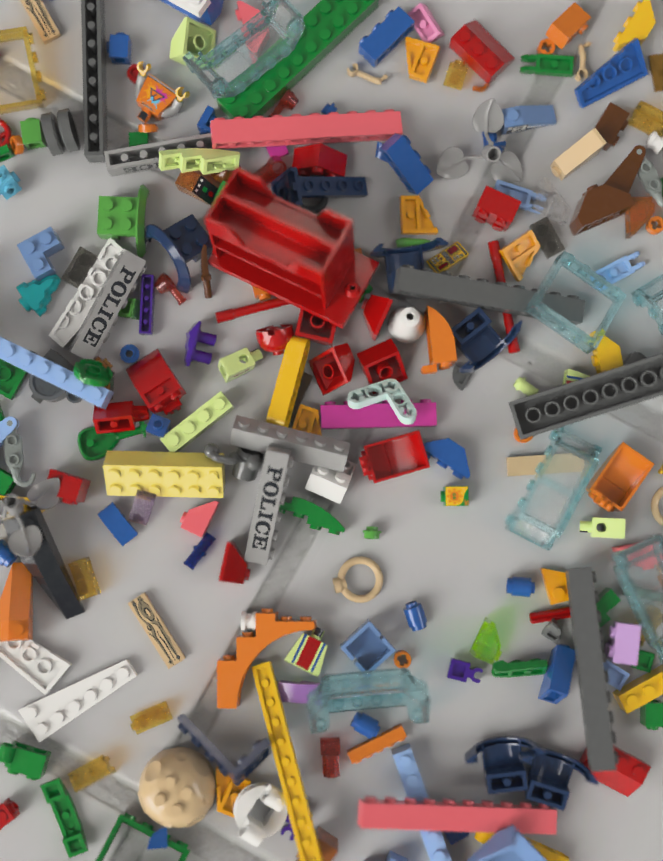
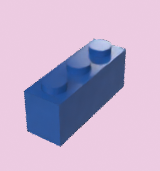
(386, 36)
(406, 163)

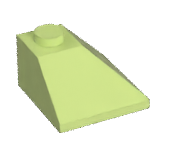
(191, 38)

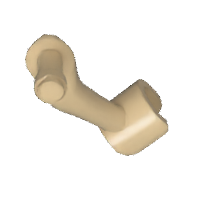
(582, 70)
(365, 76)

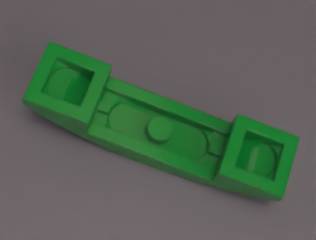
(66, 816)

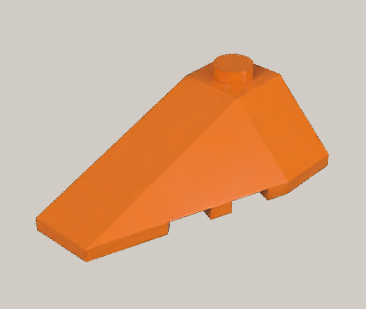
(17, 605)

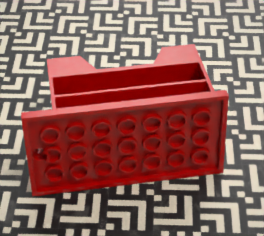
(287, 249)

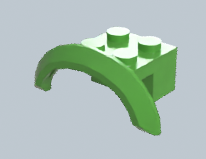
(124, 218)

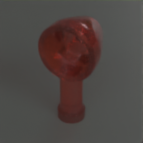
(288, 102)
(165, 284)

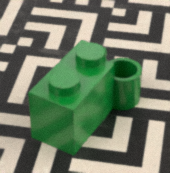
(24, 759)

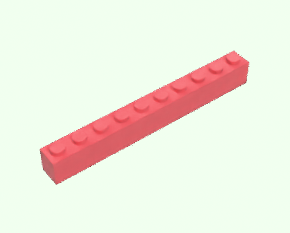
(304, 129)
(455, 816)

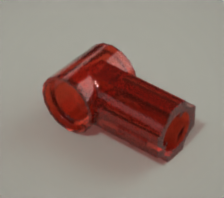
(267, 173)
(330, 753)

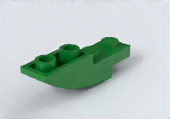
(316, 515)

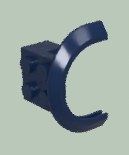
(183, 244)
(402, 256)
(479, 340)
(502, 763)
(550, 777)

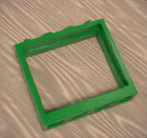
(144, 828)

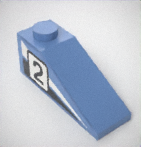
(527, 117)

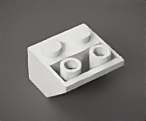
(329, 482)

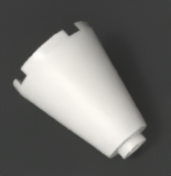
(406, 324)

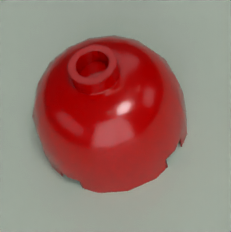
(274, 338)

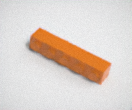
(376, 744)

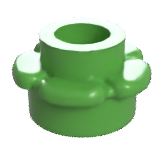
(371, 533)

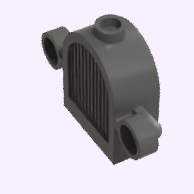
(46, 391)

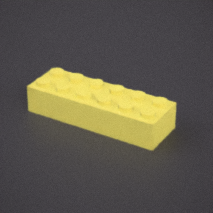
(163, 474)

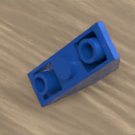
(449, 455)

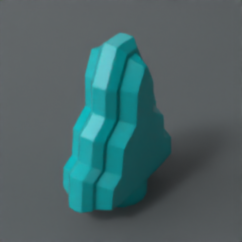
(38, 294)

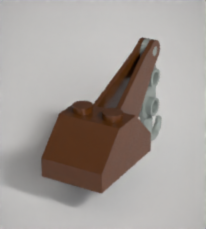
(613, 197)

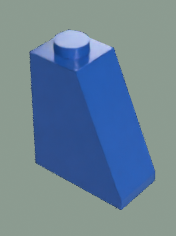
(558, 674)

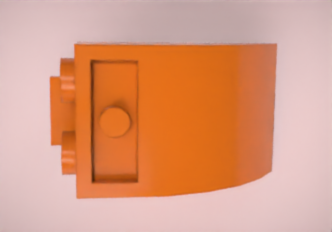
(439, 342)
(618, 478)

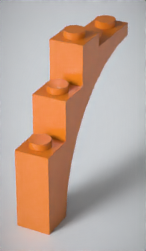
(232, 670)

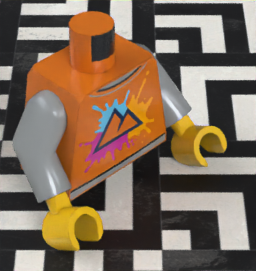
(156, 97)

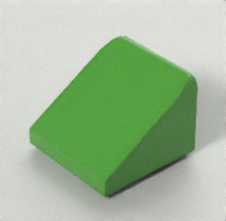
(131, 310)

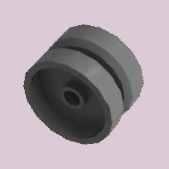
(60, 132)

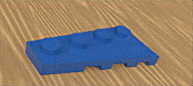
(615, 74)

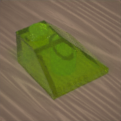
(487, 643)

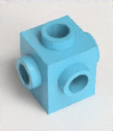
(8, 183)

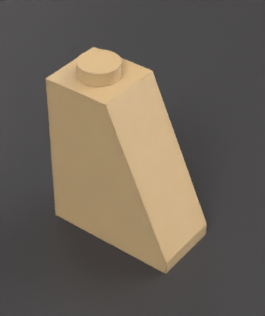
(578, 154)

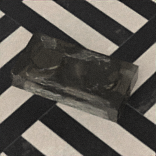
(547, 237)
(79, 267)

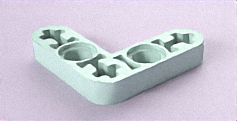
(384, 393)

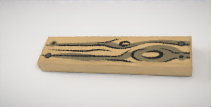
(41, 20)
(156, 630)

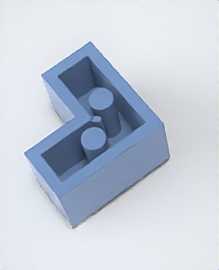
(38, 249)

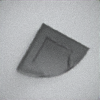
(460, 379)
(552, 631)

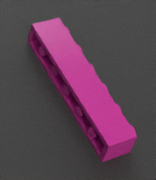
(375, 416)

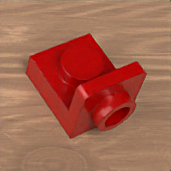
(8, 812)

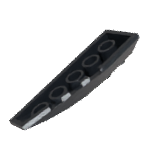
(48, 564)

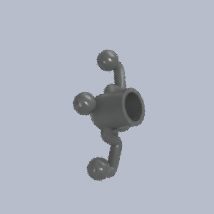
(244, 461)

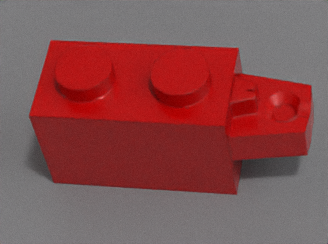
(118, 417)

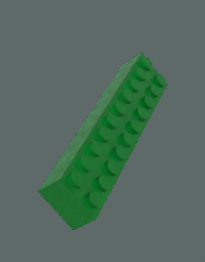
(324, 29)

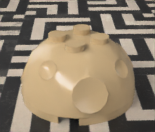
(177, 787)

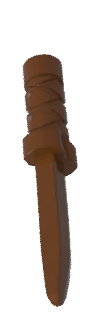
(205, 277)

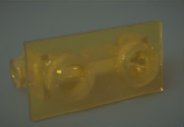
(150, 717)

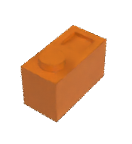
(568, 25)

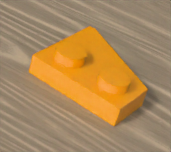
(420, 58)
(414, 217)
(520, 253)
(307, 420)
(555, 585)
(227, 792)

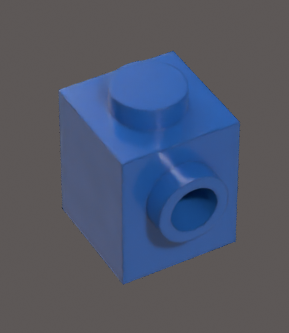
(119, 48)

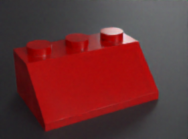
(480, 51)
(628, 774)

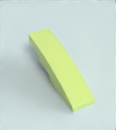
(202, 159)

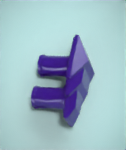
(193, 336)

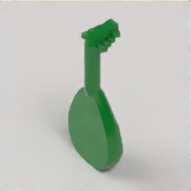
(94, 445)

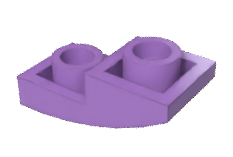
(295, 692)

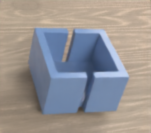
(367, 647)

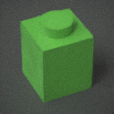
(32, 133)

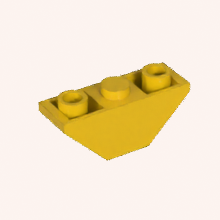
(636, 26)
(606, 355)

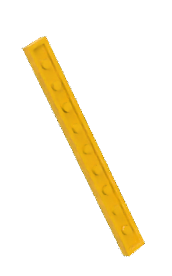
(286, 763)

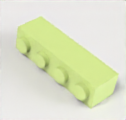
(197, 423)

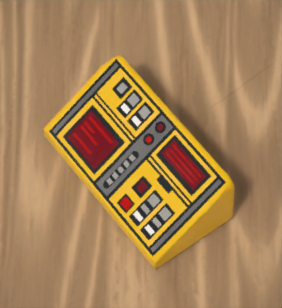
(447, 258)

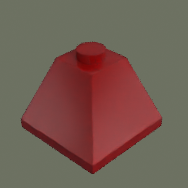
(375, 313)
(333, 368)
(233, 566)

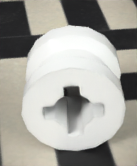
(654, 142)
(248, 620)

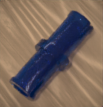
(199, 550)

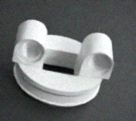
(249, 827)

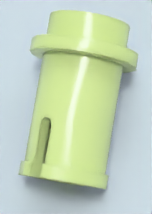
(525, 387)

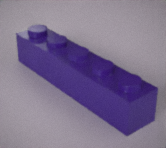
(147, 304)

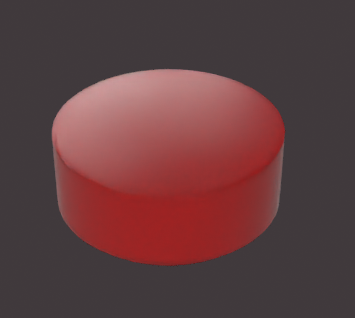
(132, 73)

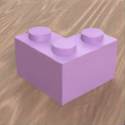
(624, 644)

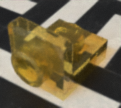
(456, 74)

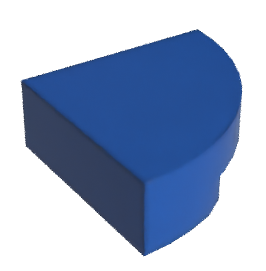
(158, 839)

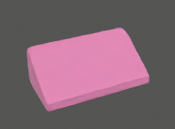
(425, 23)

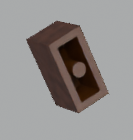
(611, 123)

